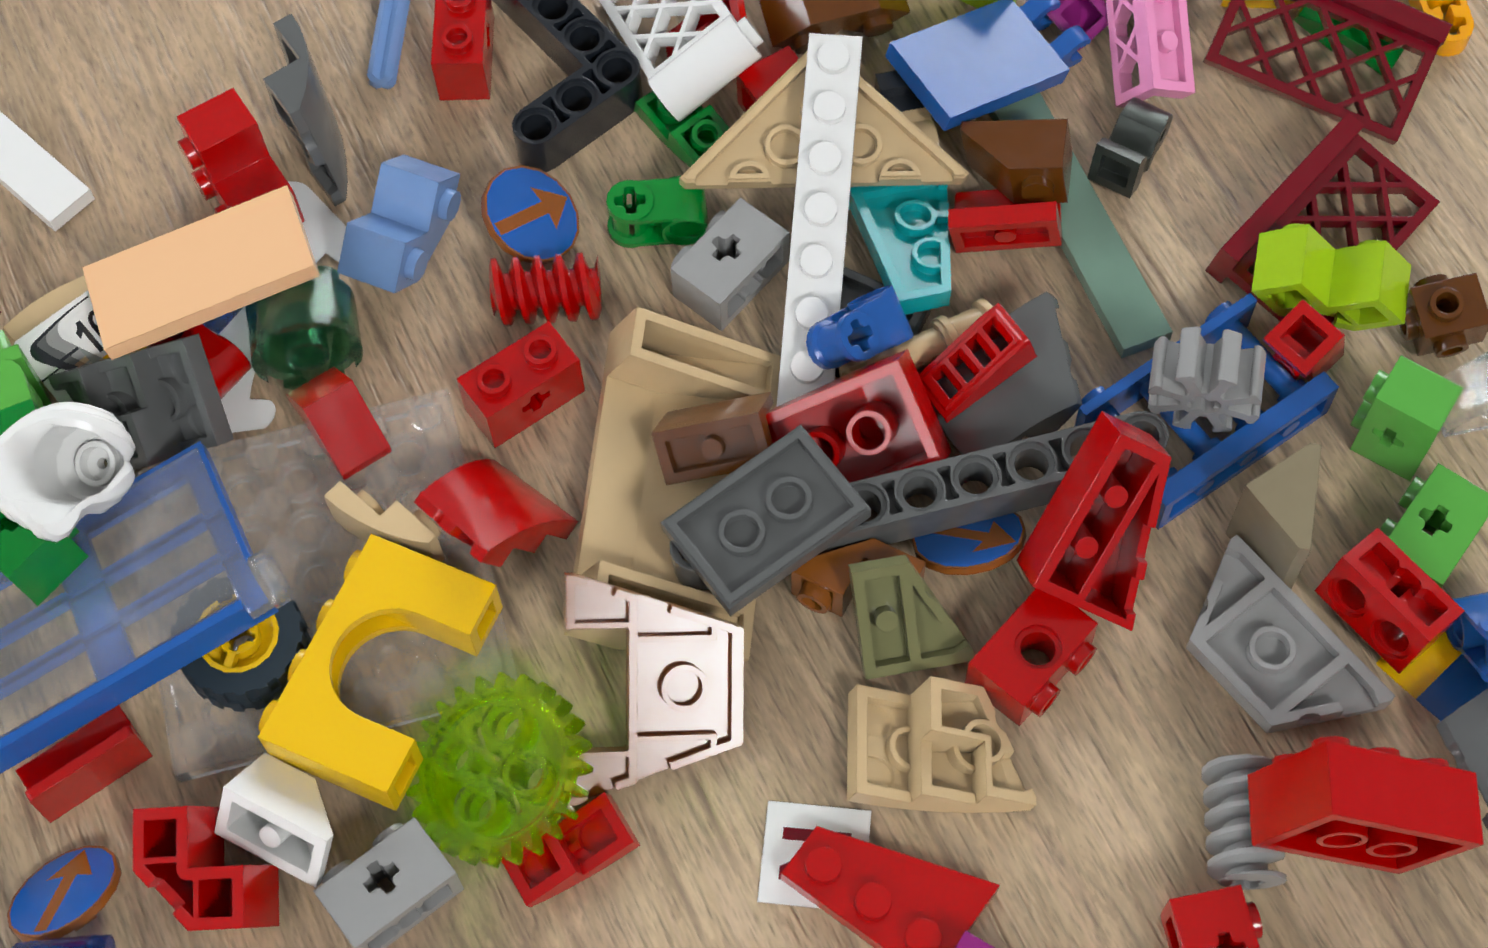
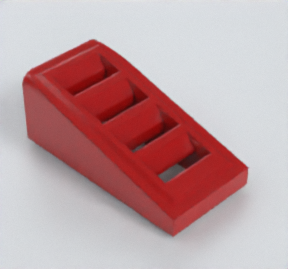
(977, 336)

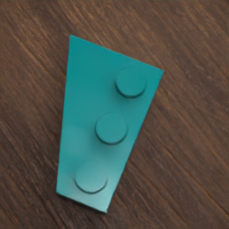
(907, 240)

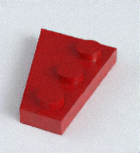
(885, 893)

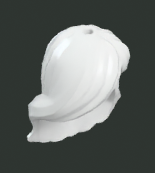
(57, 468)

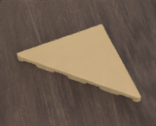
(765, 142)

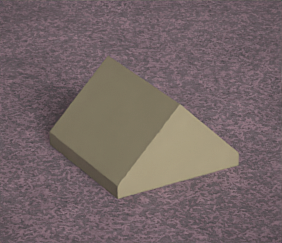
(1279, 513)

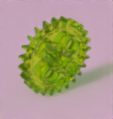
(542, 740)

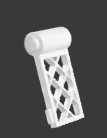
(700, 60)

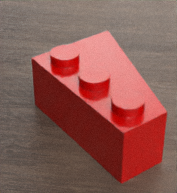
(1100, 522)

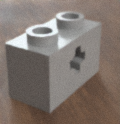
(729, 263)
(420, 879)

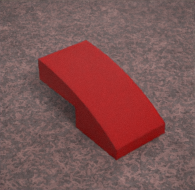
(587, 847)

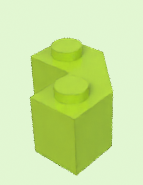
(1354, 284)

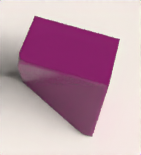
(1088, 14)

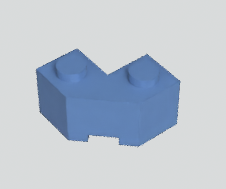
(404, 226)

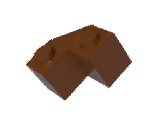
(793, 20)

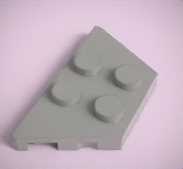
(1277, 651)

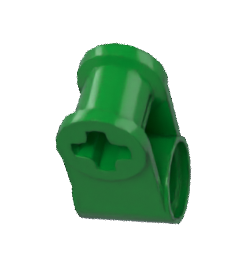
(659, 211)

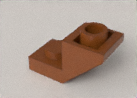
(825, 579)

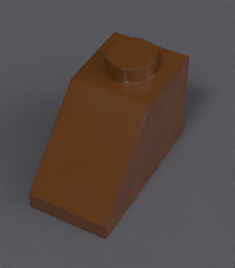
(1021, 157)

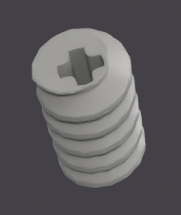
(1229, 821)

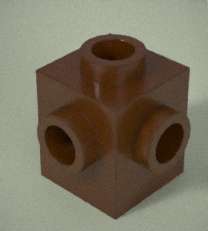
(1445, 315)

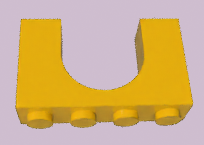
(381, 593)

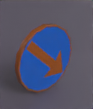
(529, 214)
(972, 547)
(64, 894)

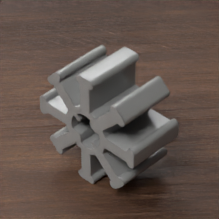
(1207, 379)

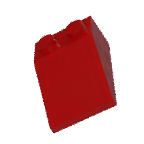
(868, 420)

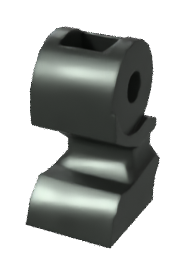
(1131, 147)

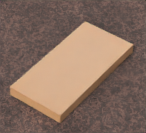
(199, 272)

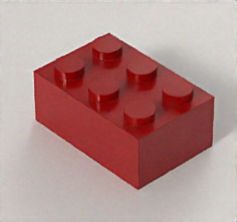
(1364, 806)

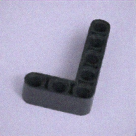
(593, 64)

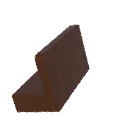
(712, 437)

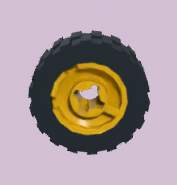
(257, 669)

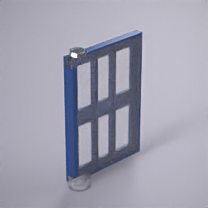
(156, 593)

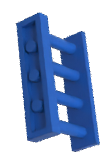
(1213, 459)

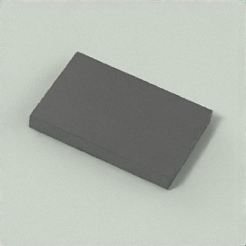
(765, 520)

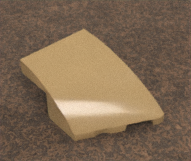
(931, 751)

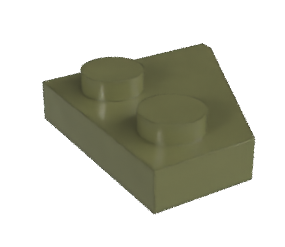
(901, 620)

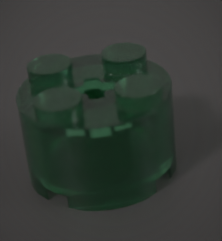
(305, 330)

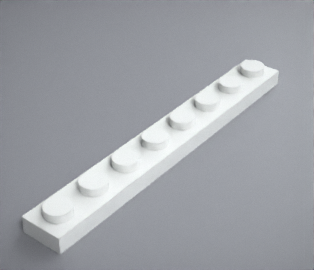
(819, 205)

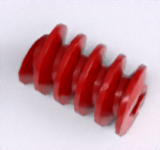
(545, 290)

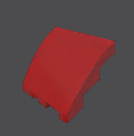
(493, 511)

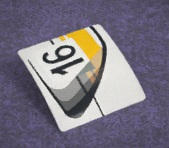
(64, 342)

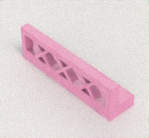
(1157, 44)

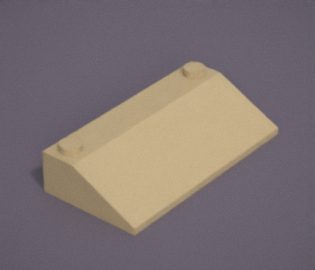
(649, 371)

